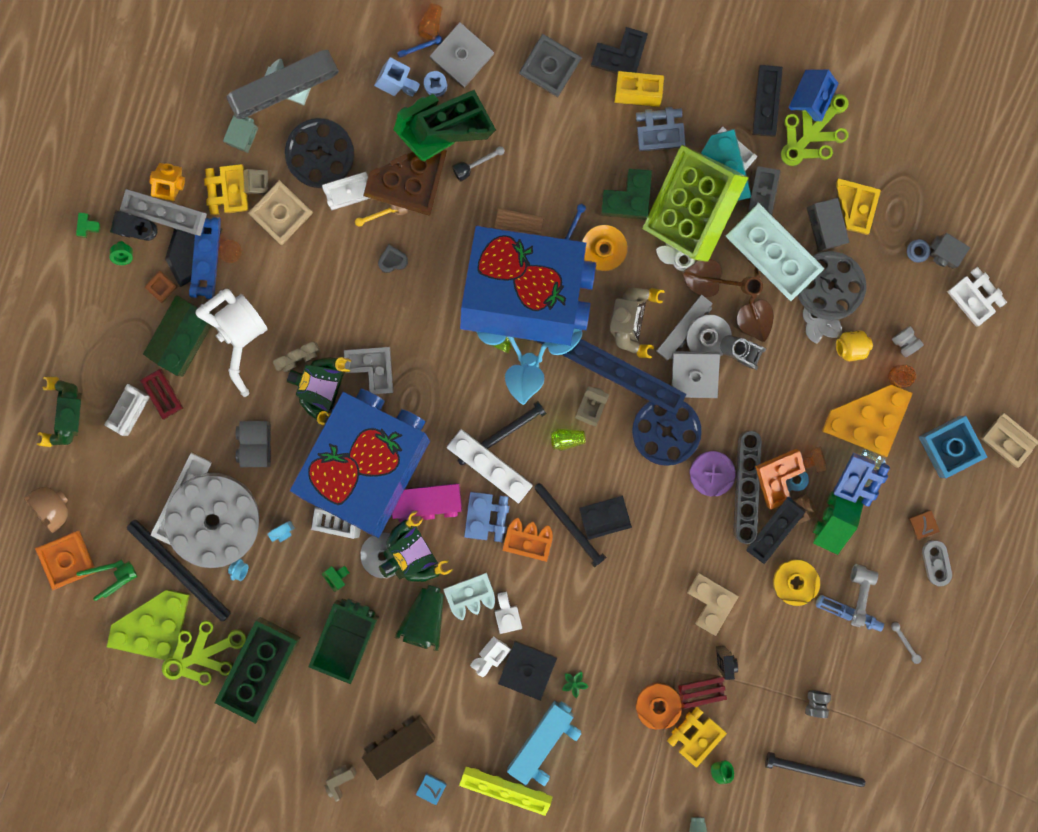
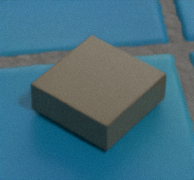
(255, 181)

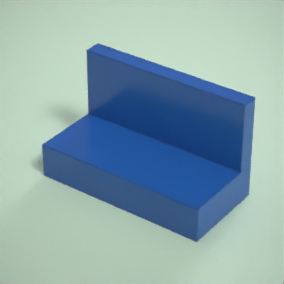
(815, 93)

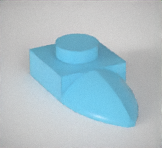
(281, 532)

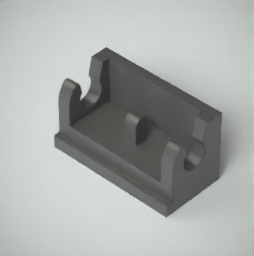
(765, 188)
(827, 224)

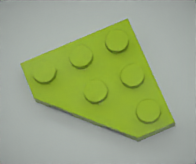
(152, 627)

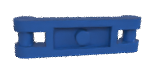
(205, 260)

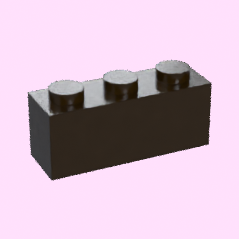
(397, 746)

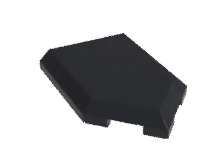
(180, 254)

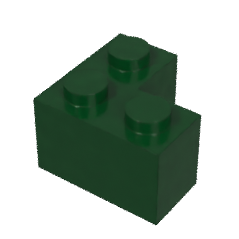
(632, 202)

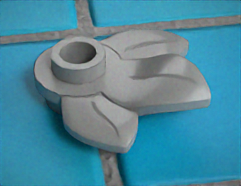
(818, 327)

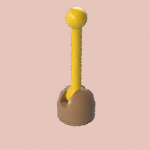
(395, 209)

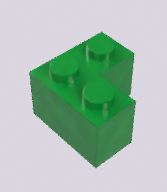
(838, 523)

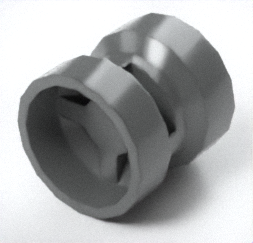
(818, 704)

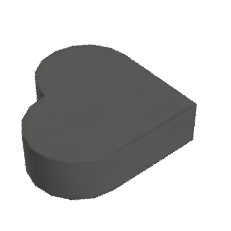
(392, 259)

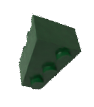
(453, 121)

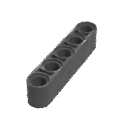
(282, 84)
(747, 498)

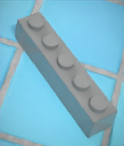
(679, 333)

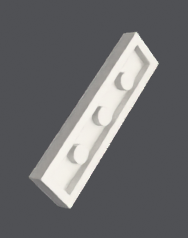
(194, 466)
(489, 466)

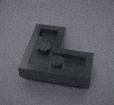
(623, 59)

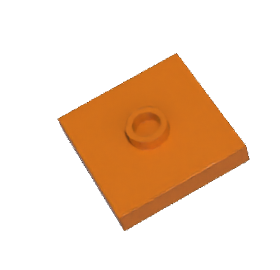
(63, 559)

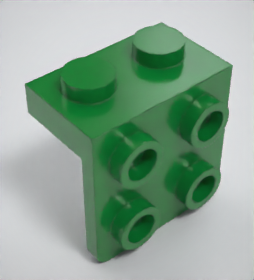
(404, 131)

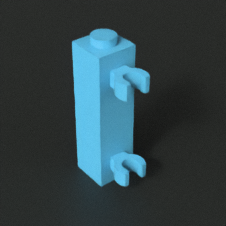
(540, 743)

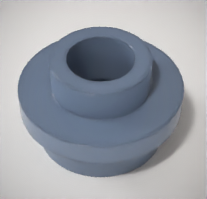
(924, 248)

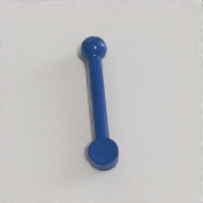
(438, 40)
(581, 208)

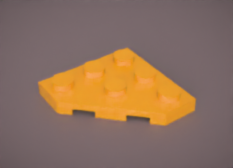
(870, 420)

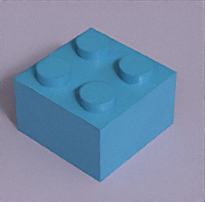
(952, 447)

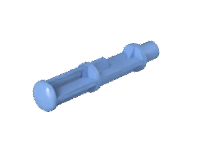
(847, 612)

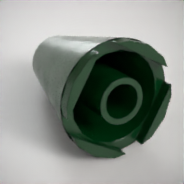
(424, 620)

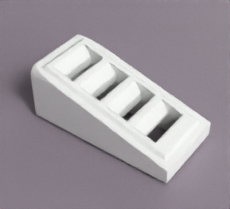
(317, 520)

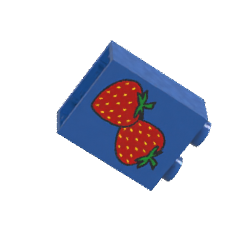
(526, 286)
(362, 461)

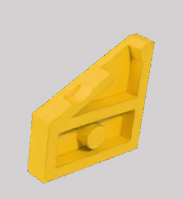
(857, 205)

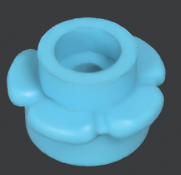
(238, 570)

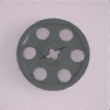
(840, 289)

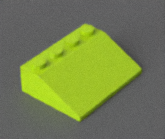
(695, 203)

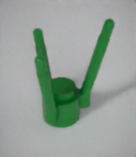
(124, 574)

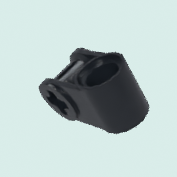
(130, 226)

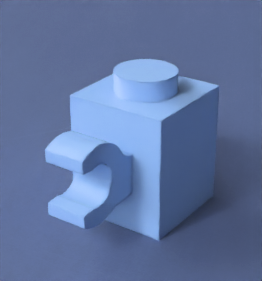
(394, 77)

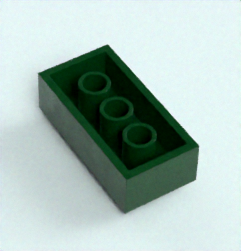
(257, 670)

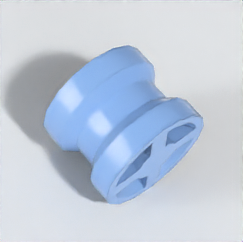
(438, 87)

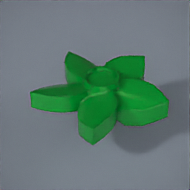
(574, 684)

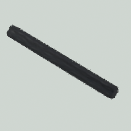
(178, 570)

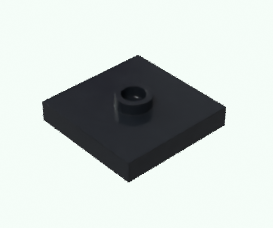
(527, 670)

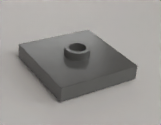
(550, 65)

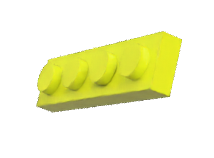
(506, 791)

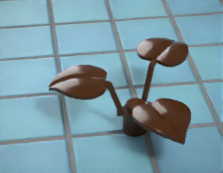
(751, 319)

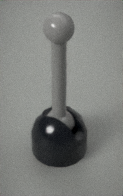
(462, 170)

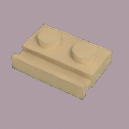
(1010, 440)

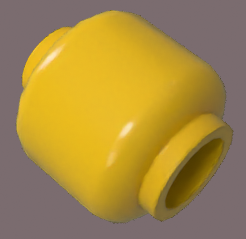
(854, 345)

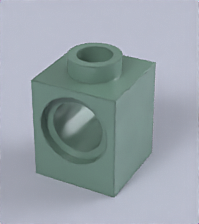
(241, 133)

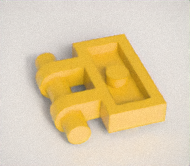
(232, 189)
(701, 742)

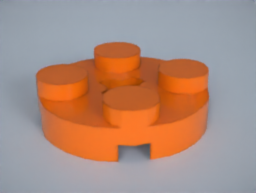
(659, 719)

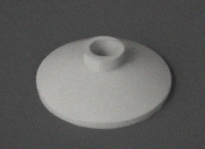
(709, 323)
(370, 552)

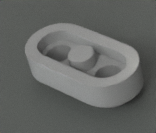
(937, 562)

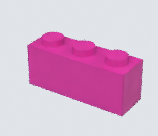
(429, 501)

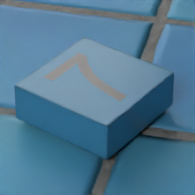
(431, 789)

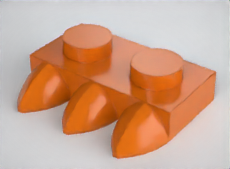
(528, 542)

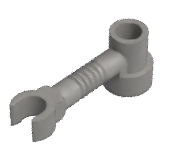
(865, 578)

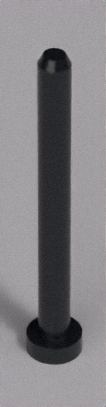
(513, 426)
(571, 527)
(772, 761)

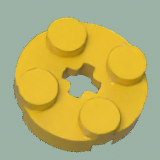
(804, 592)

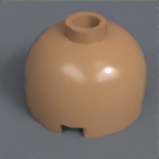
(48, 507)

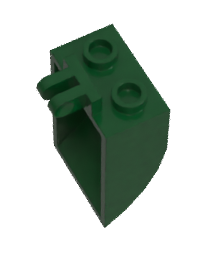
(344, 640)

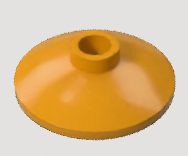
(610, 237)

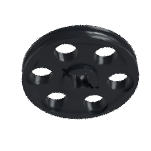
(313, 144)

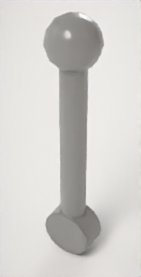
(915, 657)

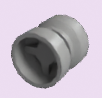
(907, 341)

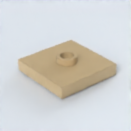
(280, 212)

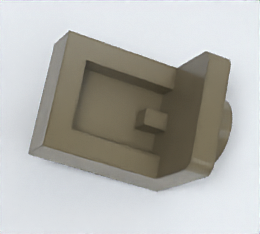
(592, 406)
(341, 775)

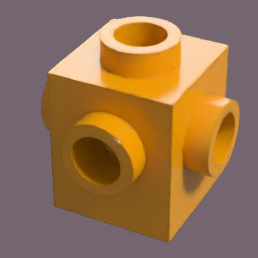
(166, 181)

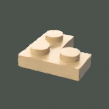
(718, 603)

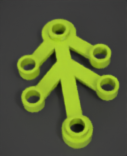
(812, 134)
(200, 655)

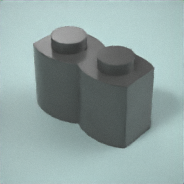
(254, 444)

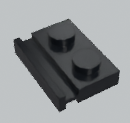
(605, 517)

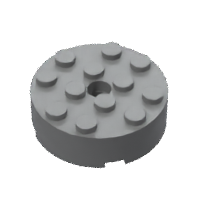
(206, 543)

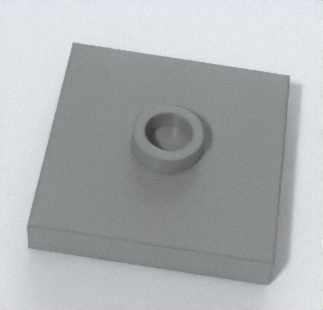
(462, 55)
(696, 373)

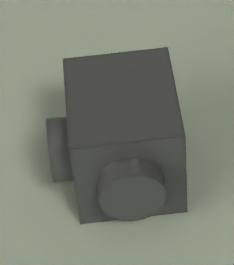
(948, 251)

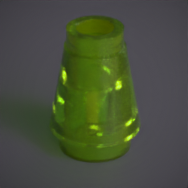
(565, 439)

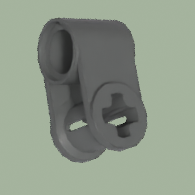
(745, 352)

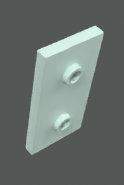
(775, 252)

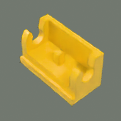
(639, 89)

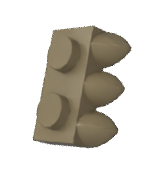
(305, 353)

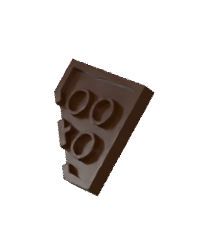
(407, 182)

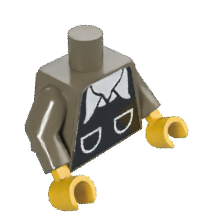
(628, 319)

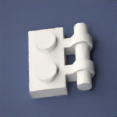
(972, 301)

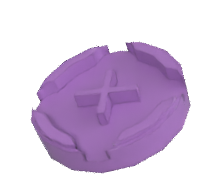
(712, 473)

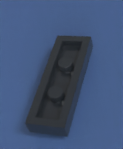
(767, 100)
(776, 530)
(726, 663)

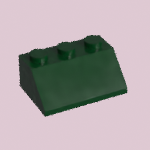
(177, 337)

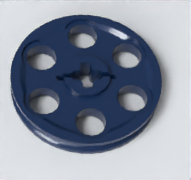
(664, 443)

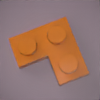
(774, 474)

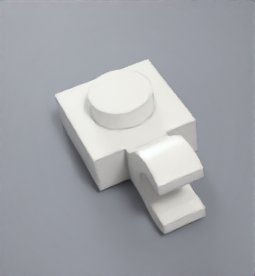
(507, 617)
(491, 655)

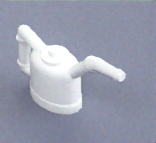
(235, 324)

